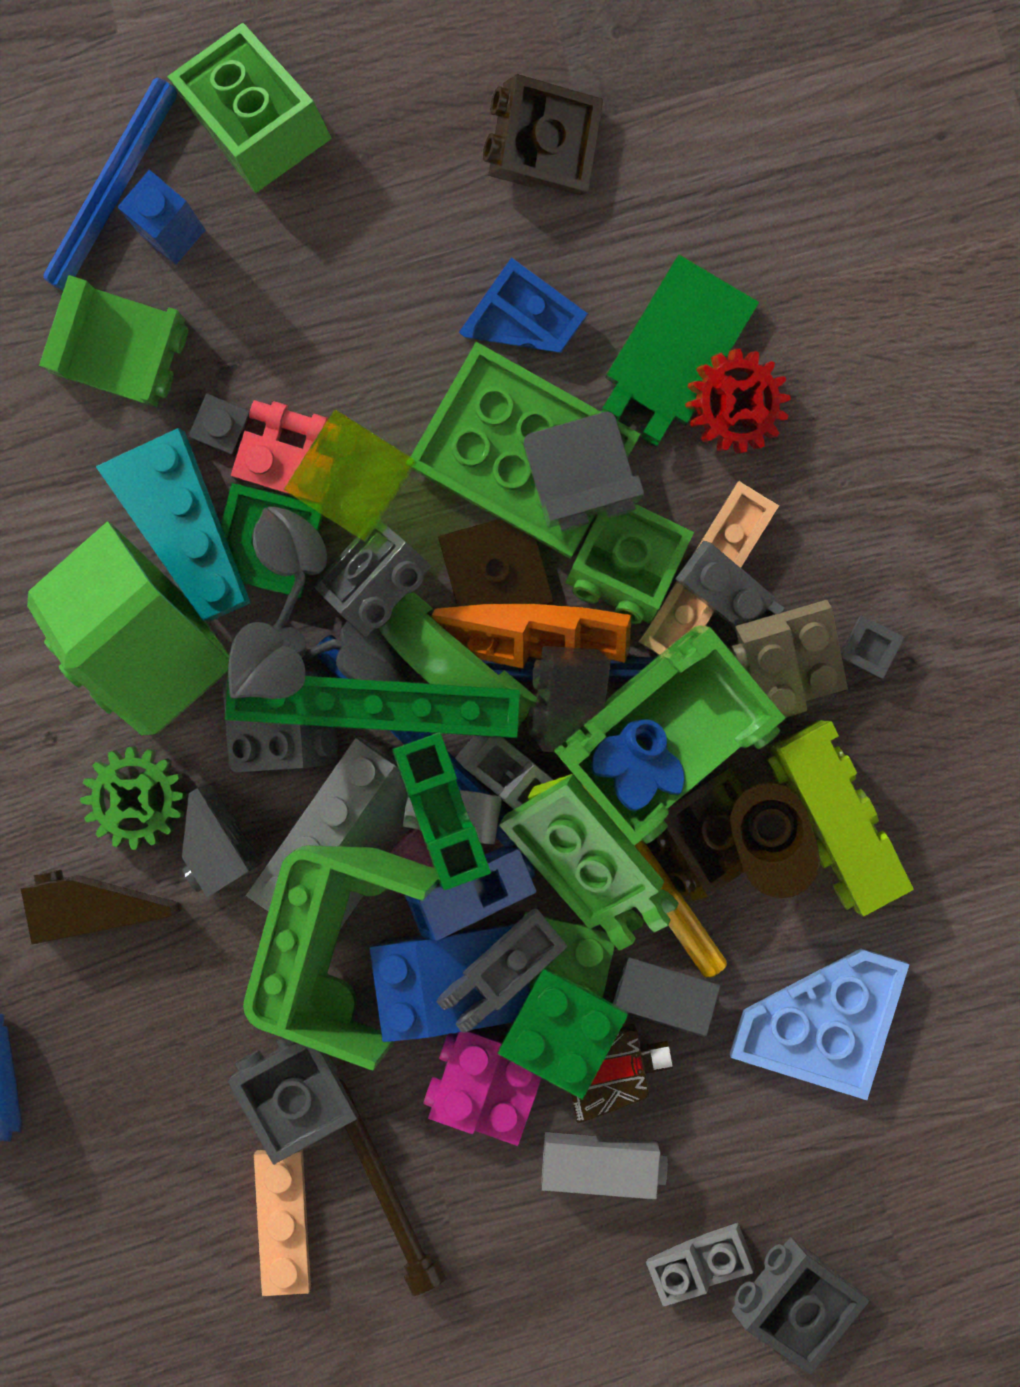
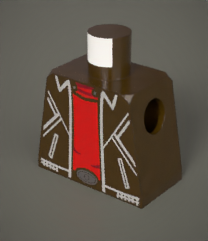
(622, 1075)

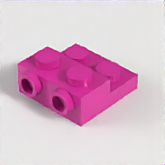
(481, 1088)

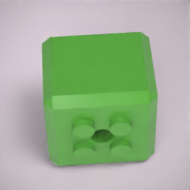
(126, 632)

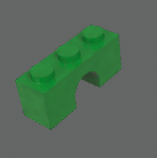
(441, 811)

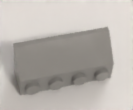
(354, 808)

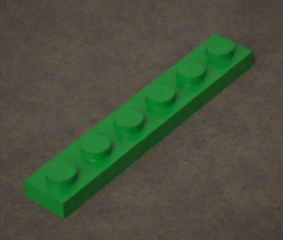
(387, 707)

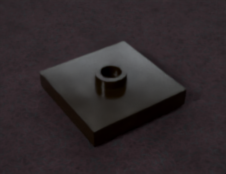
(494, 565)

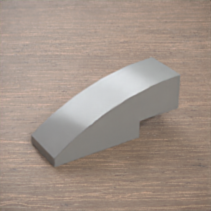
(502, 768)

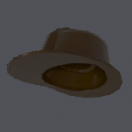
(775, 840)

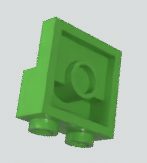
(629, 562)

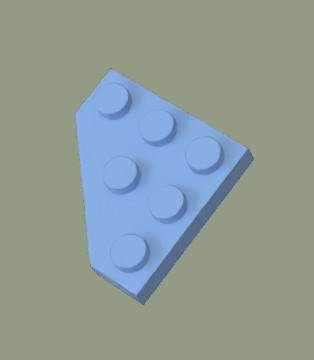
(826, 1024)

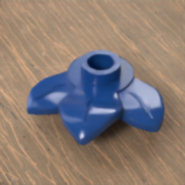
(636, 770)

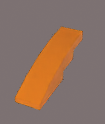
(519, 631)

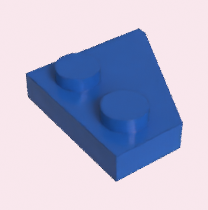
(524, 313)

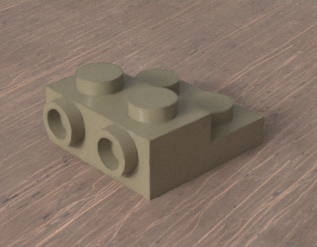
(793, 656)

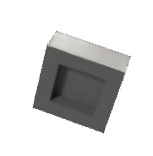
(220, 425)
(871, 647)

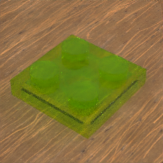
(350, 475)

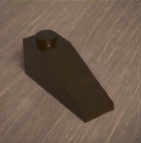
(82, 905)

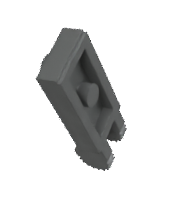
(726, 587)
(504, 968)

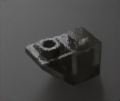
(569, 693)

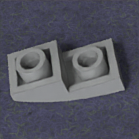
(700, 1263)

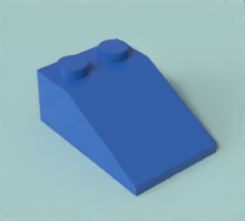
(417, 970)

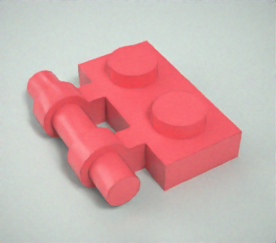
(264, 458)

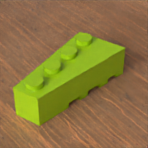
(840, 818)

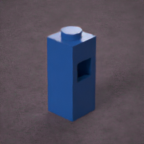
(162, 217)
(465, 904)

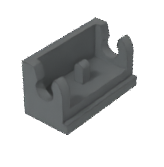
(666, 997)

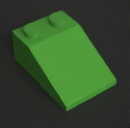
(250, 107)

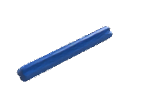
(111, 183)

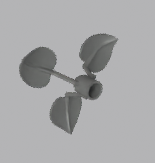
(272, 659)

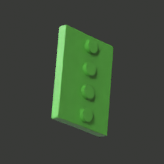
(479, 440)

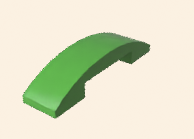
(440, 655)

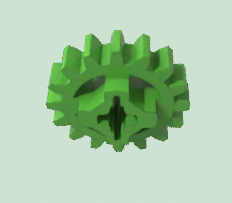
(119, 812)

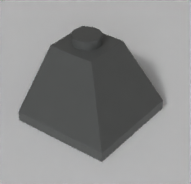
(214, 843)

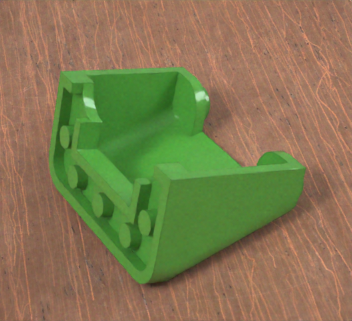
(703, 706)

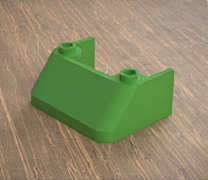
(289, 978)

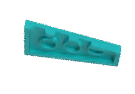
(175, 514)

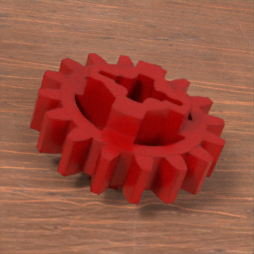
(722, 388)

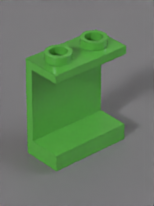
(113, 343)

